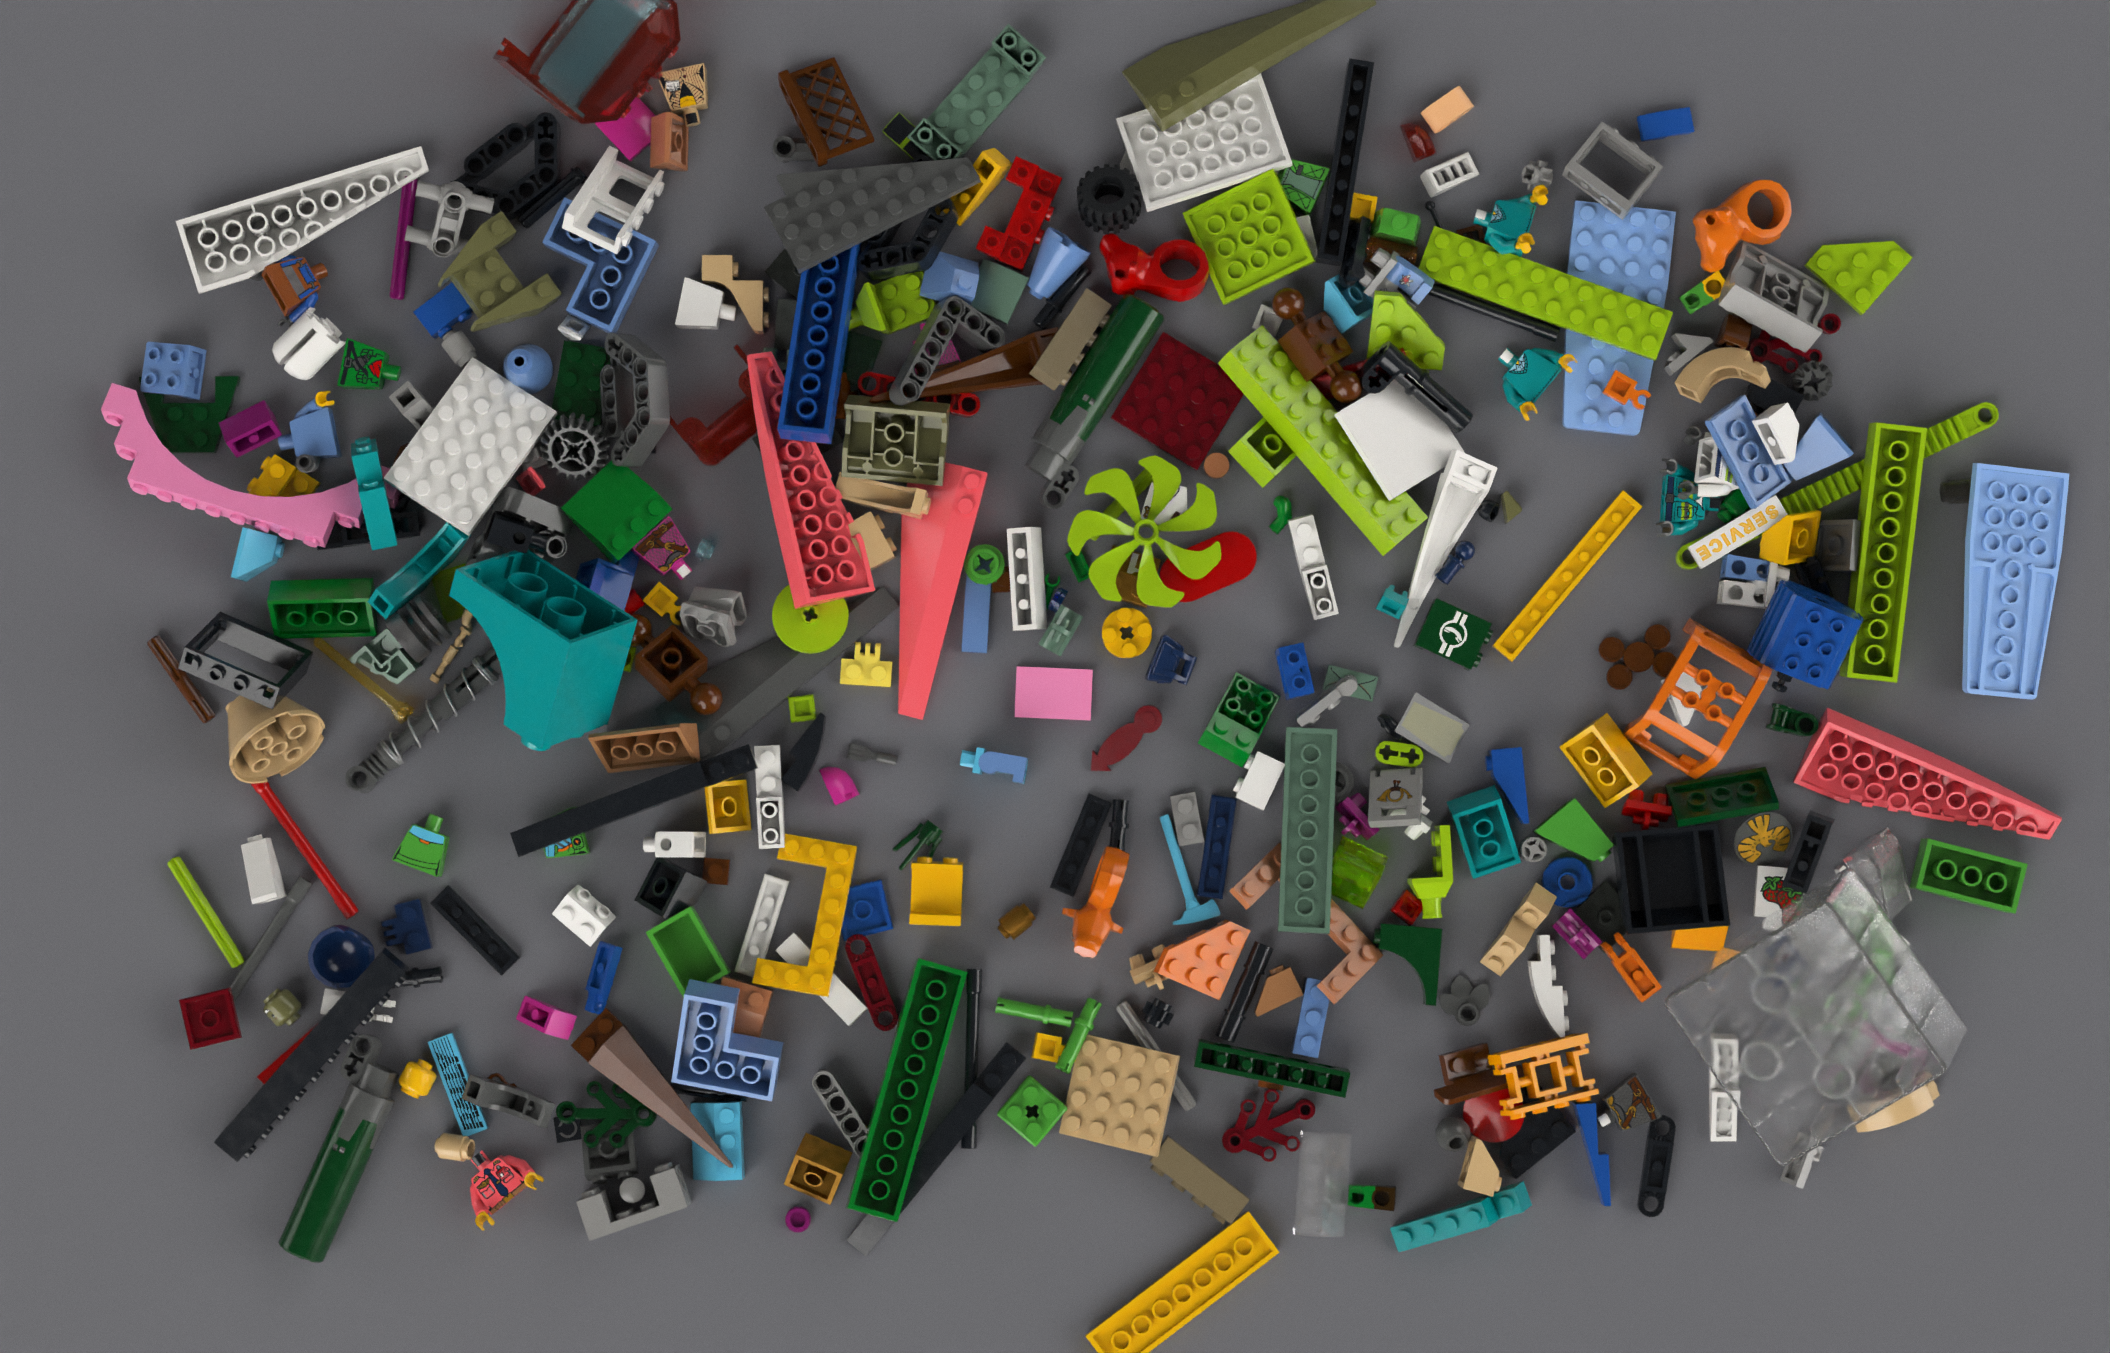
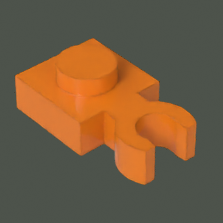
(1622, 389)

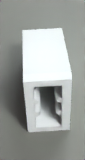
(262, 870)

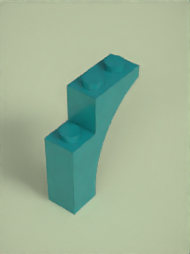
(373, 493)
(419, 571)

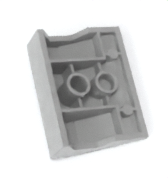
(1774, 297)

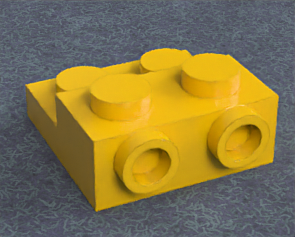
(281, 480)

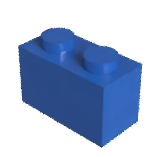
(443, 311)

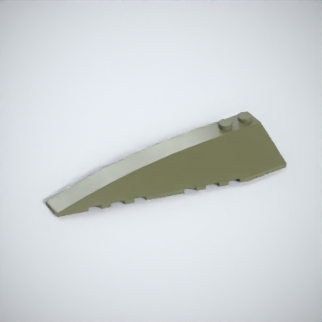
(1207, 66)

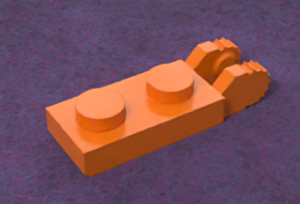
(1632, 969)

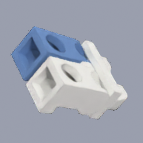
(1760, 579)

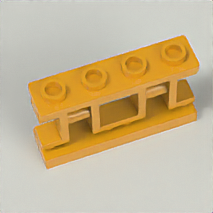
(1539, 1056)

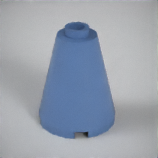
(1055, 263)
(528, 367)

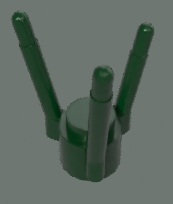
(928, 834)

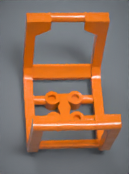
(1713, 754)

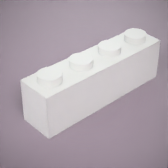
(1027, 578)

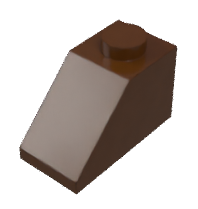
(1733, 332)

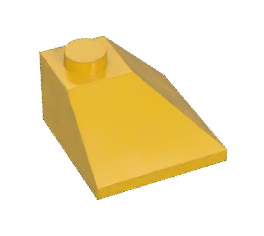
(1791, 538)

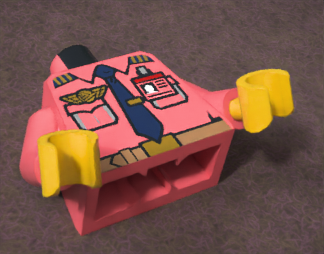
(498, 1184)

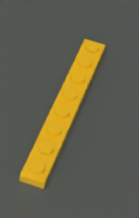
(1567, 576)

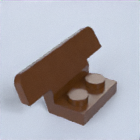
(1469, 1075)

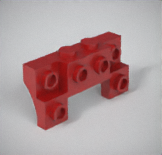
(1028, 217)

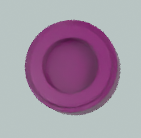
(798, 1219)

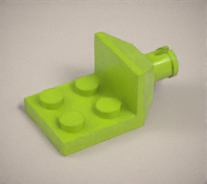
(892, 304)
(1433, 888)

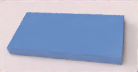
(1746, 453)

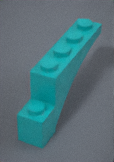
(1462, 1218)

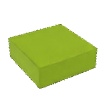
(802, 708)

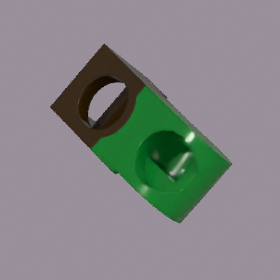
(1372, 1196)

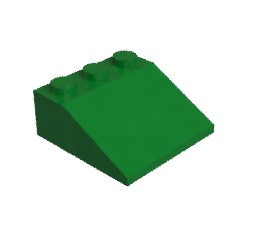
(616, 510)

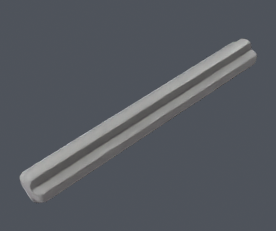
(1147, 1041)

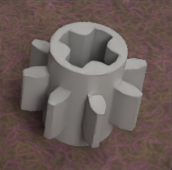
(1537, 174)

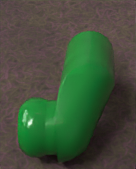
(1284, 513)

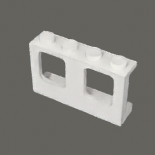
(595, 198)

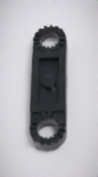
(1656, 1166)

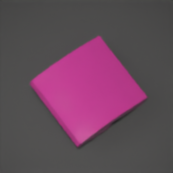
(631, 133)

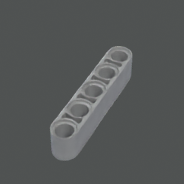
(842, 1115)

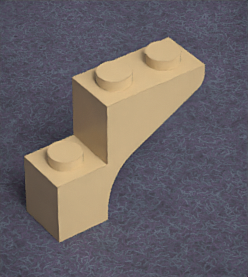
(748, 293)
(1519, 929)

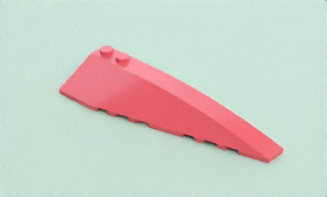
(930, 576)

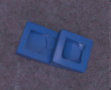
(1665, 124)

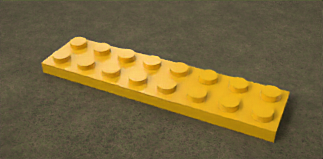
(1185, 1289)

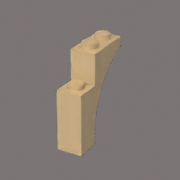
(884, 496)

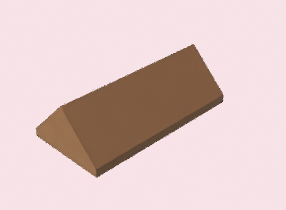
(647, 747)

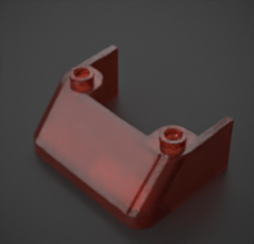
(725, 433)

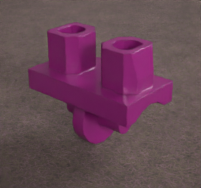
(1354, 818)
(1576, 933)

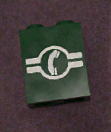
(1454, 634)

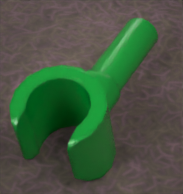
(1050, 588)

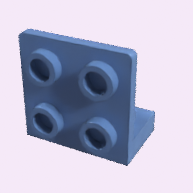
(173, 370)

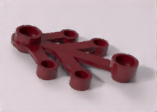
(1768, 346)
(1264, 1127)

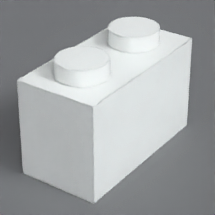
(1259, 780)

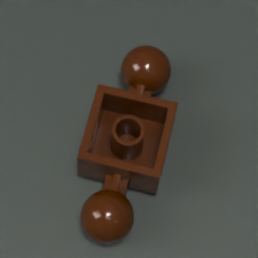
(1316, 345)
(673, 665)

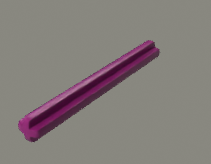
(402, 247)

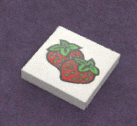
(1769, 891)

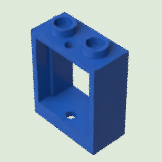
(1290, 661)

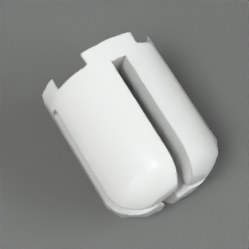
(307, 345)

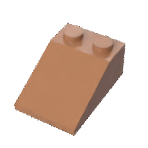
(751, 1006)

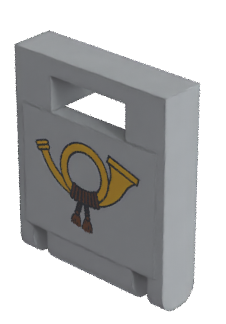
(1395, 791)

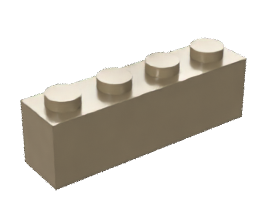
(1070, 340)
(1199, 1180)

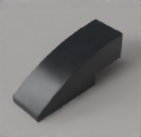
(806, 754)

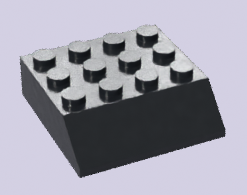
(1670, 879)

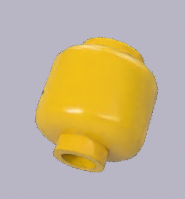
(417, 1078)

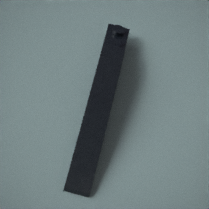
(634, 800)
(945, 1139)

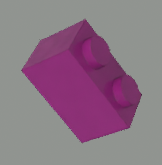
(250, 429)

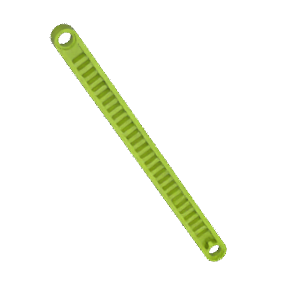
(1850, 478)

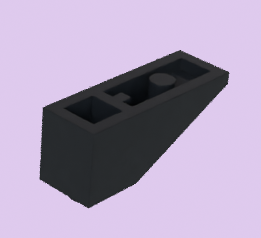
(1808, 852)

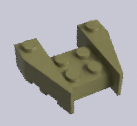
(489, 282)

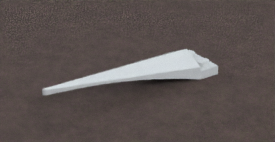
(1454, 504)

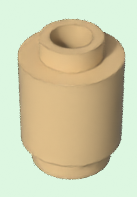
(454, 1147)

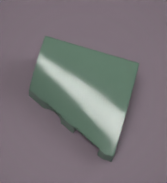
(386, 657)

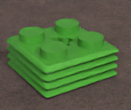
(1049, 1110)

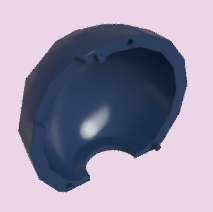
(340, 956)

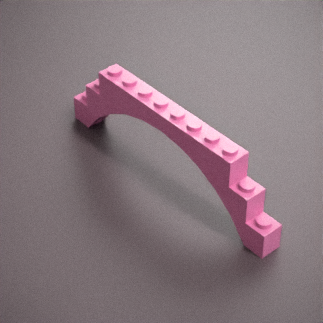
(163, 475)

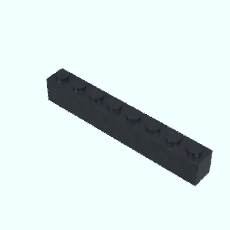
(1344, 162)

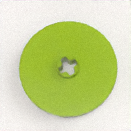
(808, 636)

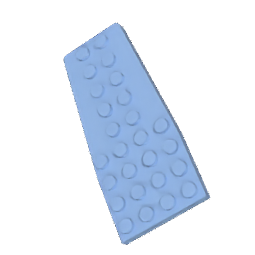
(1629, 259)
(2010, 576)

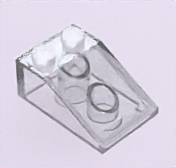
(1883, 870)

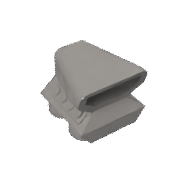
(713, 614)

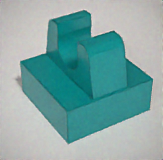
(1392, 602)

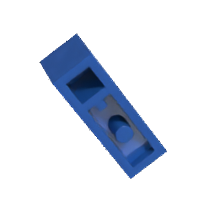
(1508, 774)

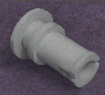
(632, 1190)

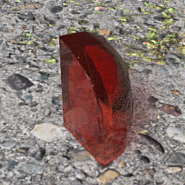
(1418, 142)

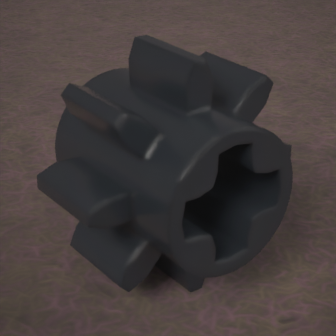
(1157, 1013)

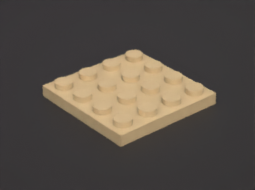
(1120, 1095)

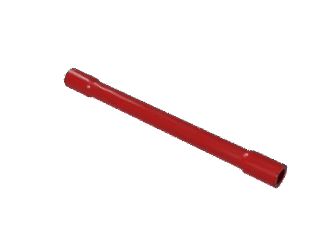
(340, 897)

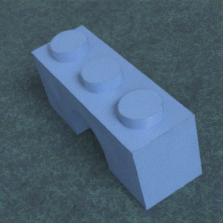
(1311, 1020)

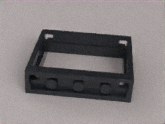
(250, 640)

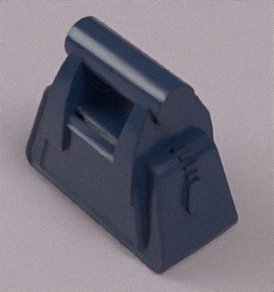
(1166, 660)

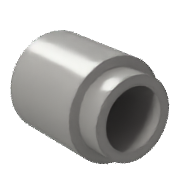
(458, 347)

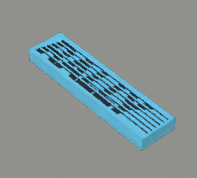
(454, 1078)

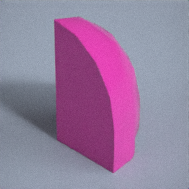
(838, 784)

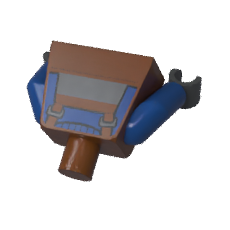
(293, 285)

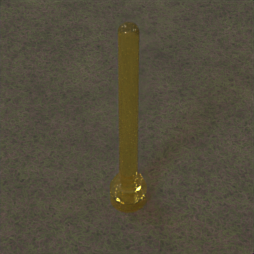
(399, 709)

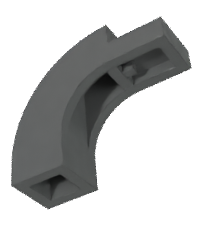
(508, 1099)

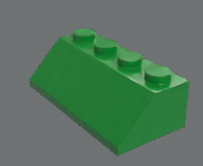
(322, 608)

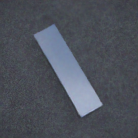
(976, 614)

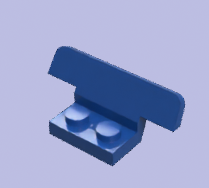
(610, 579)

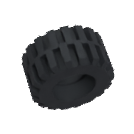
(1105, 182)

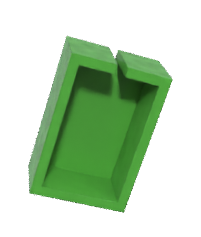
(687, 949)

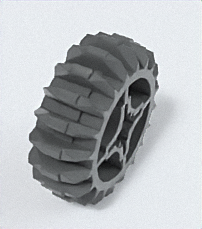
(585, 462)

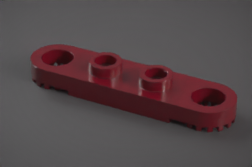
(871, 982)

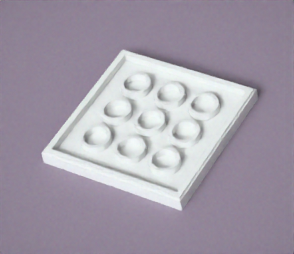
(1397, 438)

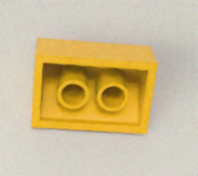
(1606, 760)

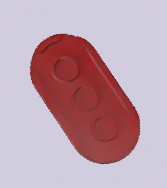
(1236, 563)

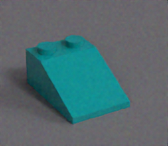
(1484, 831)

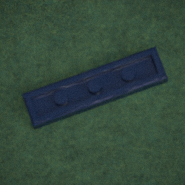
(1216, 847)

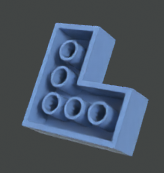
(609, 277)
(713, 1055)

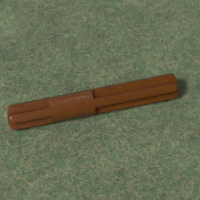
(181, 679)

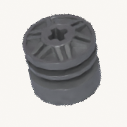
(418, 628)

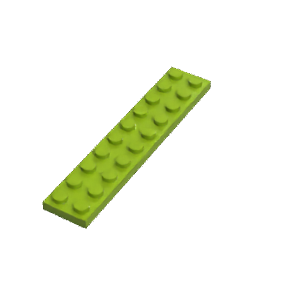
(1545, 293)

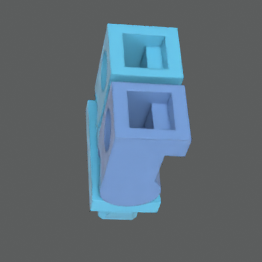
(995, 763)

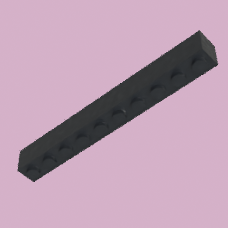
(311, 1055)

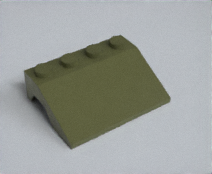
(895, 441)

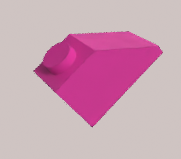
(546, 1018)

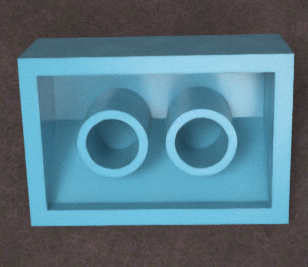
(725, 1126)

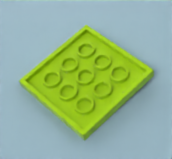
(1249, 236)

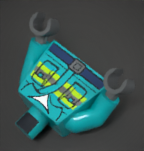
(1681, 515)

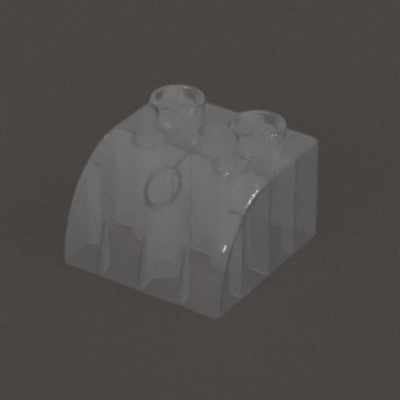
(1817, 1018)

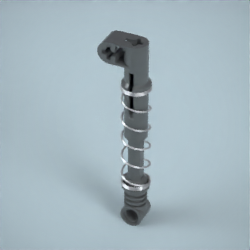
(389, 754)

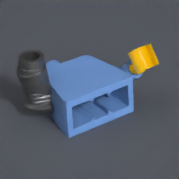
(312, 434)

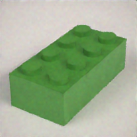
(1968, 875)

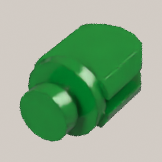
(1733, 506)

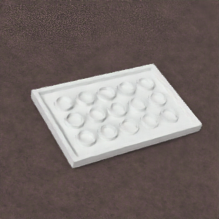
(1207, 150)
(470, 446)

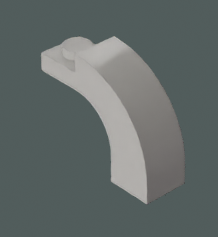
(412, 404)

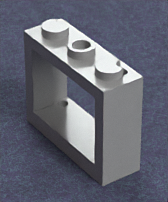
(1597, 188)

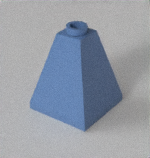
(1817, 449)

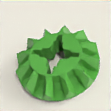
(973, 563)

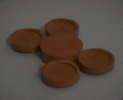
(1637, 656)

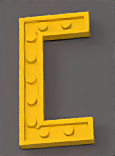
(818, 975)

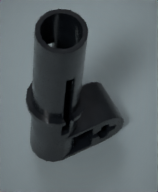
(1396, 366)

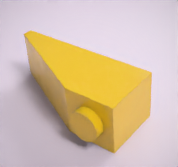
(991, 169)

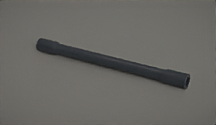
(1538, 327)
(973, 990)

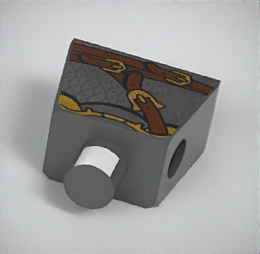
(1628, 1105)

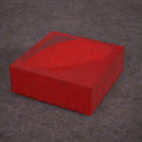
(1407, 907)

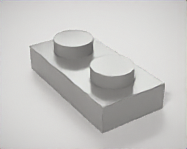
(1186, 819)

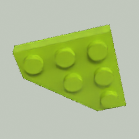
(1858, 270)
(1402, 326)

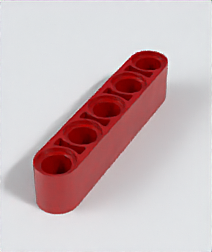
(883, 381)

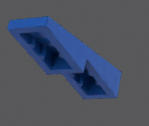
(1599, 1161)

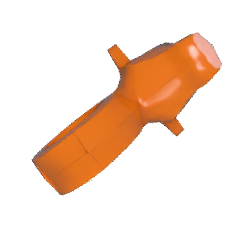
(1093, 920)

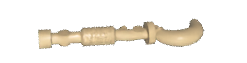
(466, 629)

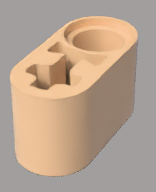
(1447, 109)

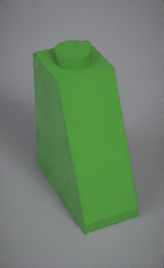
(1575, 831)

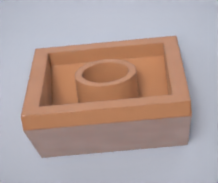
(669, 142)

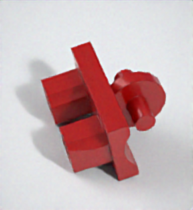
(1647, 813)

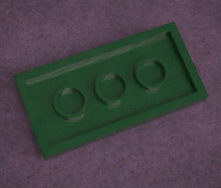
(579, 383)
(1722, 796)

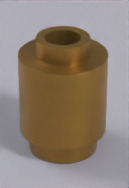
(1016, 921)

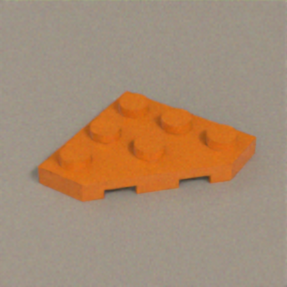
(1204, 958)

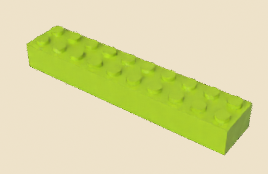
(1314, 434)
(1885, 549)

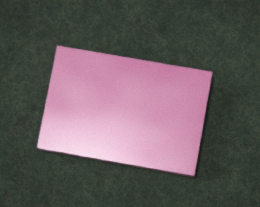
(1053, 693)

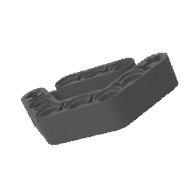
(633, 399)

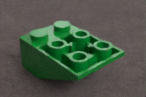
(1239, 719)

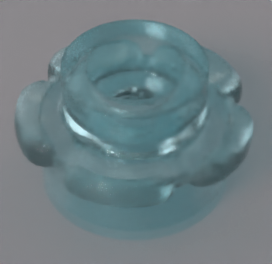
(705, 549)

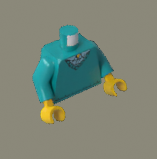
(1511, 221)
(1531, 375)

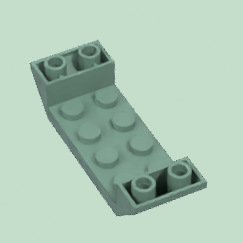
(979, 97)

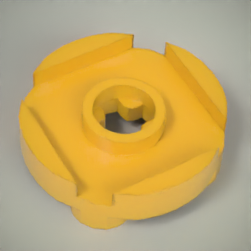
(1112, 635)

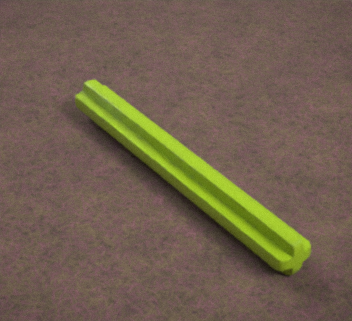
(205, 912)

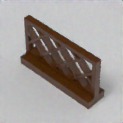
(808, 123)

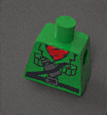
(365, 367)

